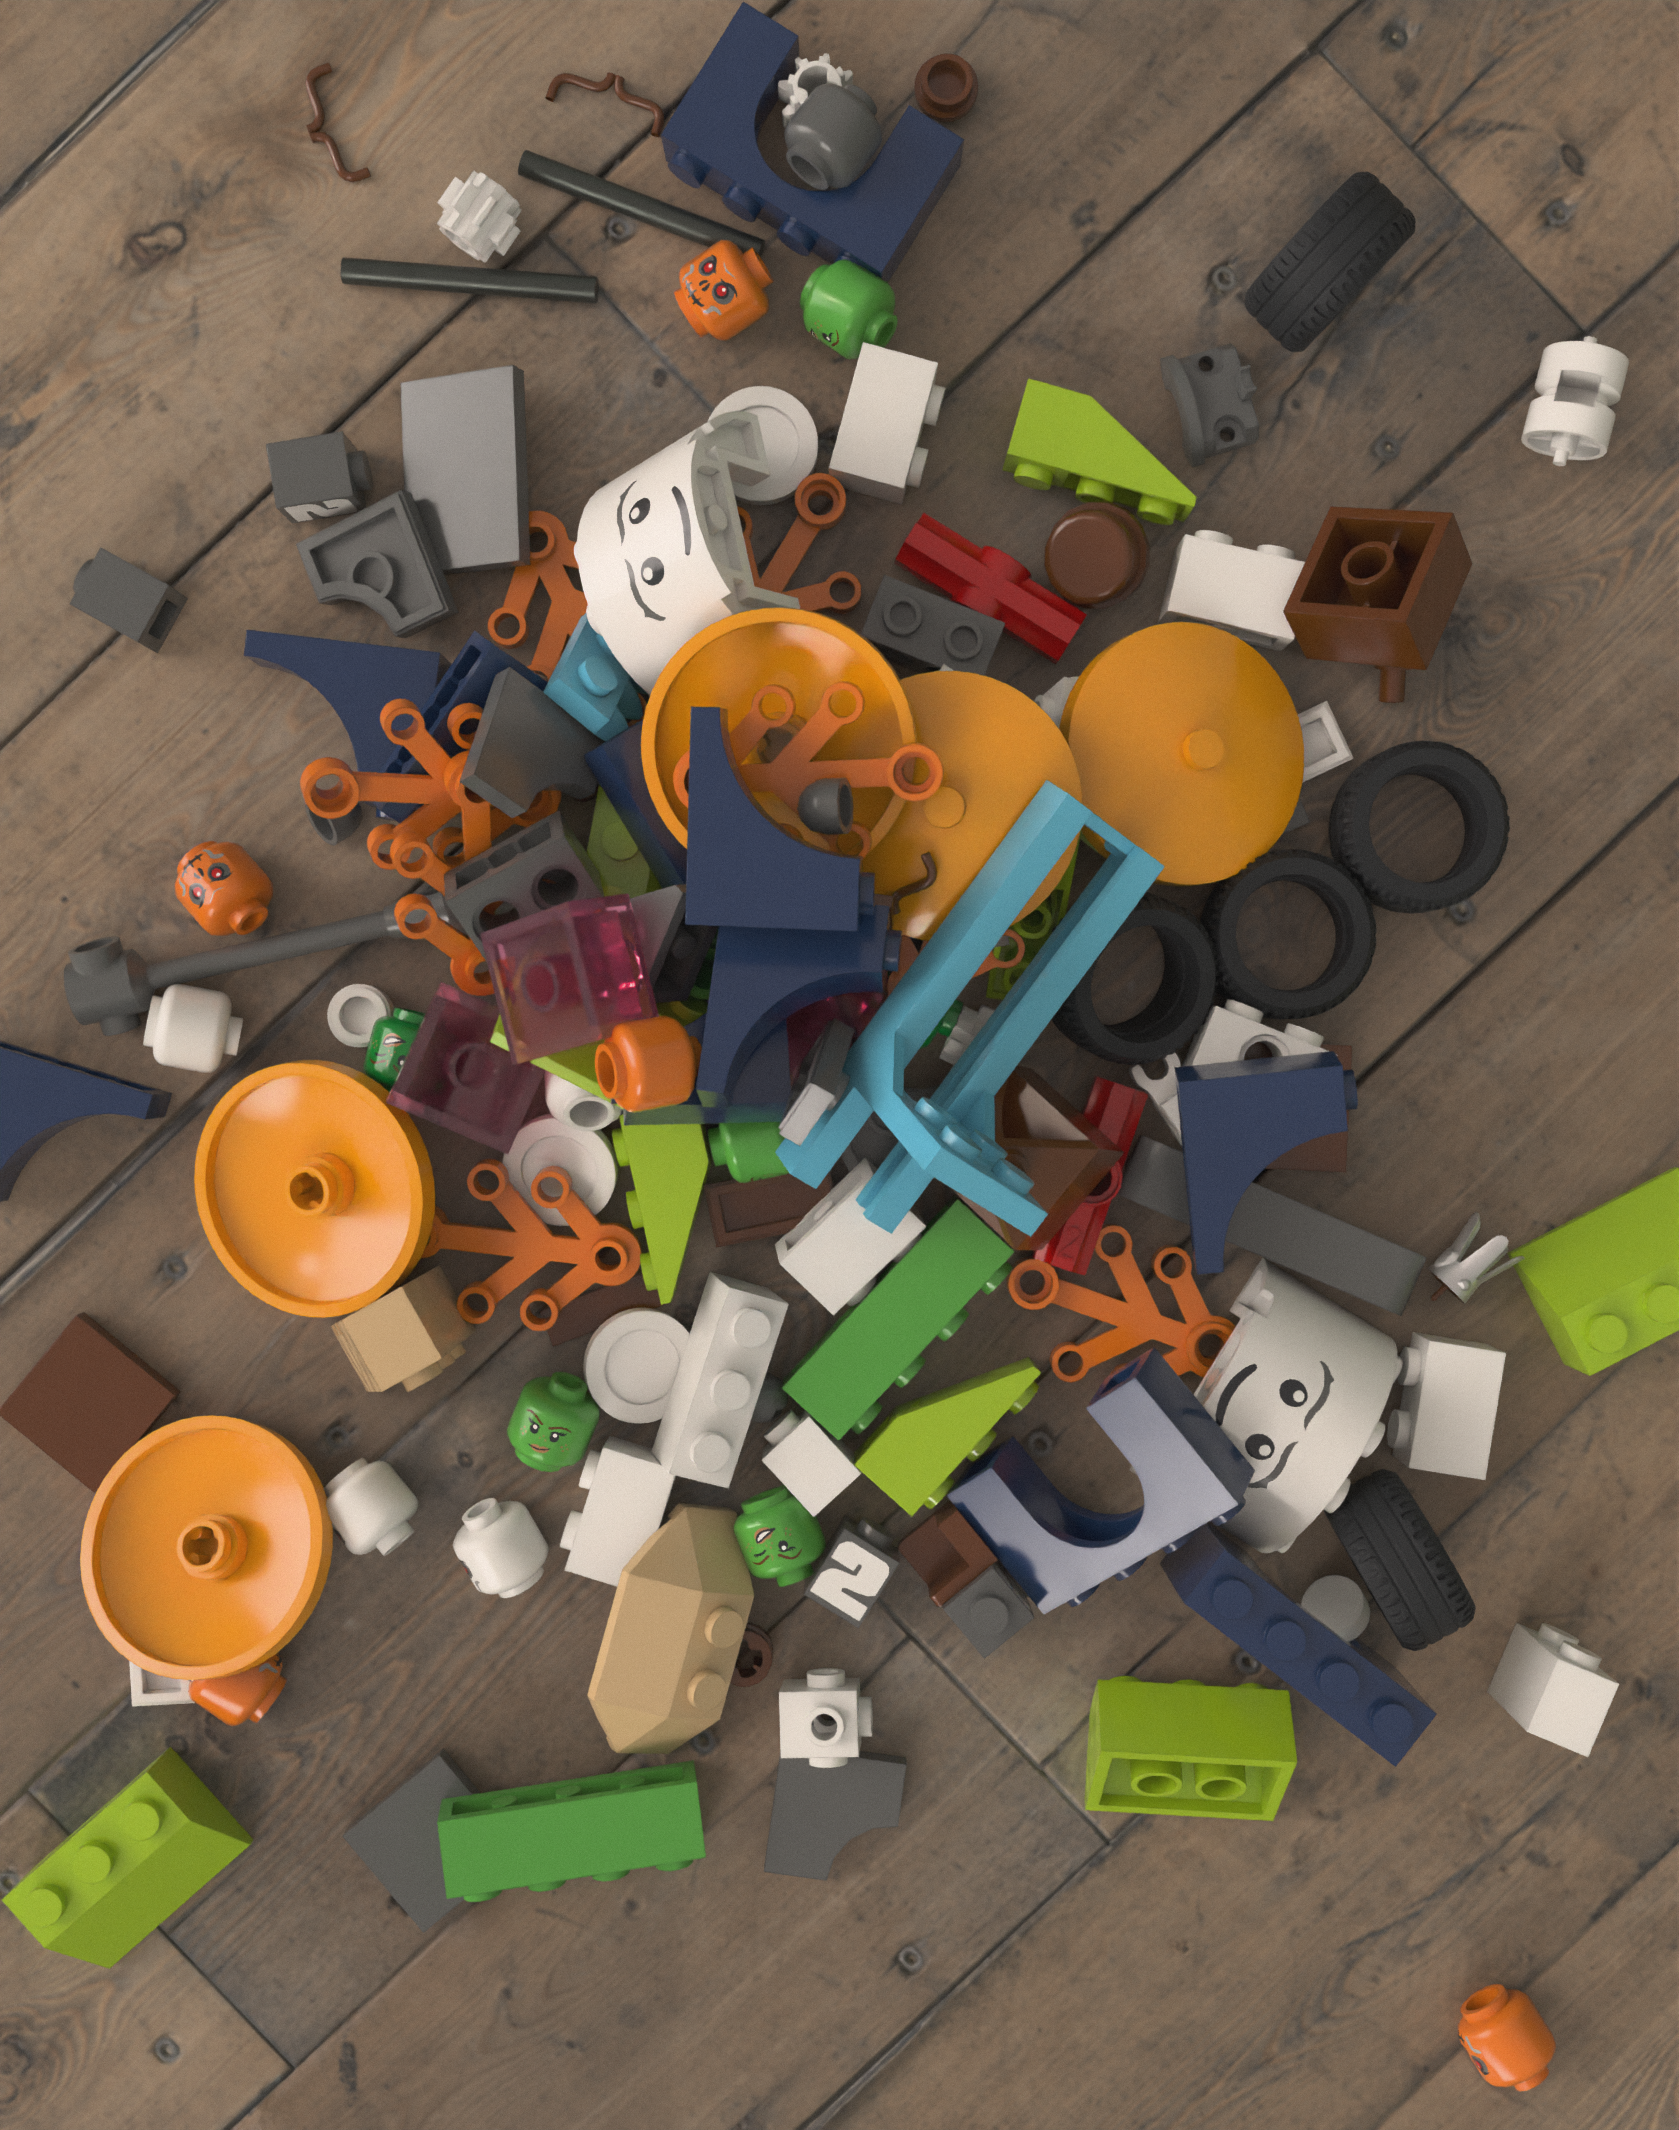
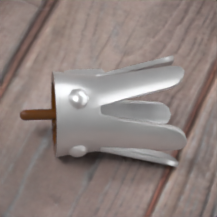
(1466, 1276)

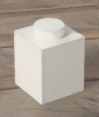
(808, 1460)

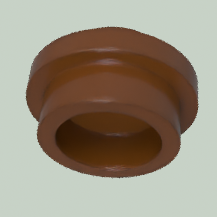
(946, 87)

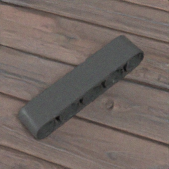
(1283, 1231)

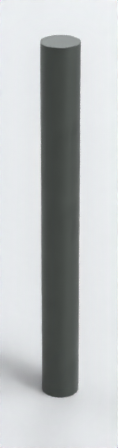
(632, 203)
(469, 280)

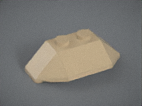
(673, 1633)

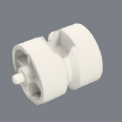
(1575, 390)

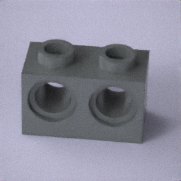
(929, 631)
(513, 875)

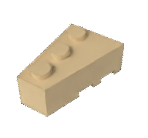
(405, 1334)

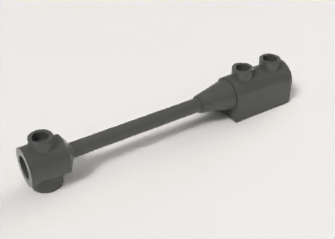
(117, 984)

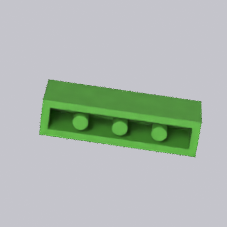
(897, 1319)
(570, 1831)

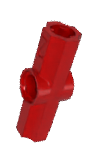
(990, 585)
(1116, 1114)

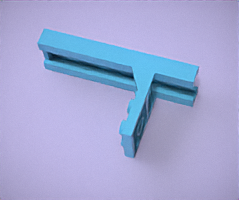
(955, 1129)

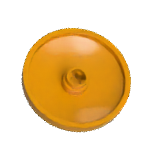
(806, 655)
(1186, 749)
(995, 761)
(314, 1188)
(206, 1548)

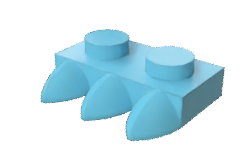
(594, 684)

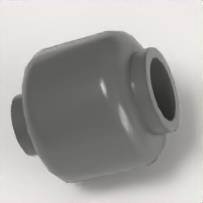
(832, 136)

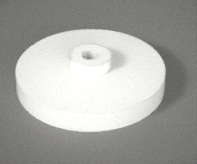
(787, 437)
(583, 1154)
(634, 1363)

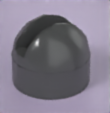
(827, 806)
(337, 829)
(770, 1400)

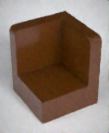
(946, 1552)

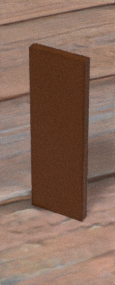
(592, 1309)

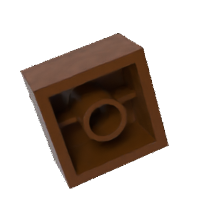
(1379, 590)
(1052, 1147)

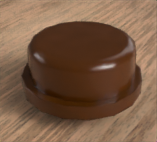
(1097, 555)

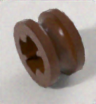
(757, 1640)

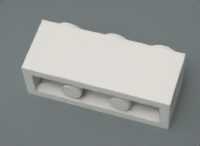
(719, 1380)

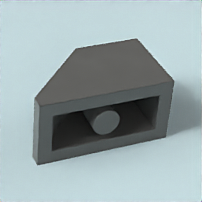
(669, 946)

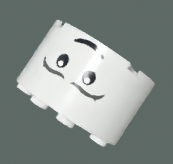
(668, 546)
(1298, 1400)

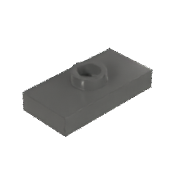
(817, 1082)

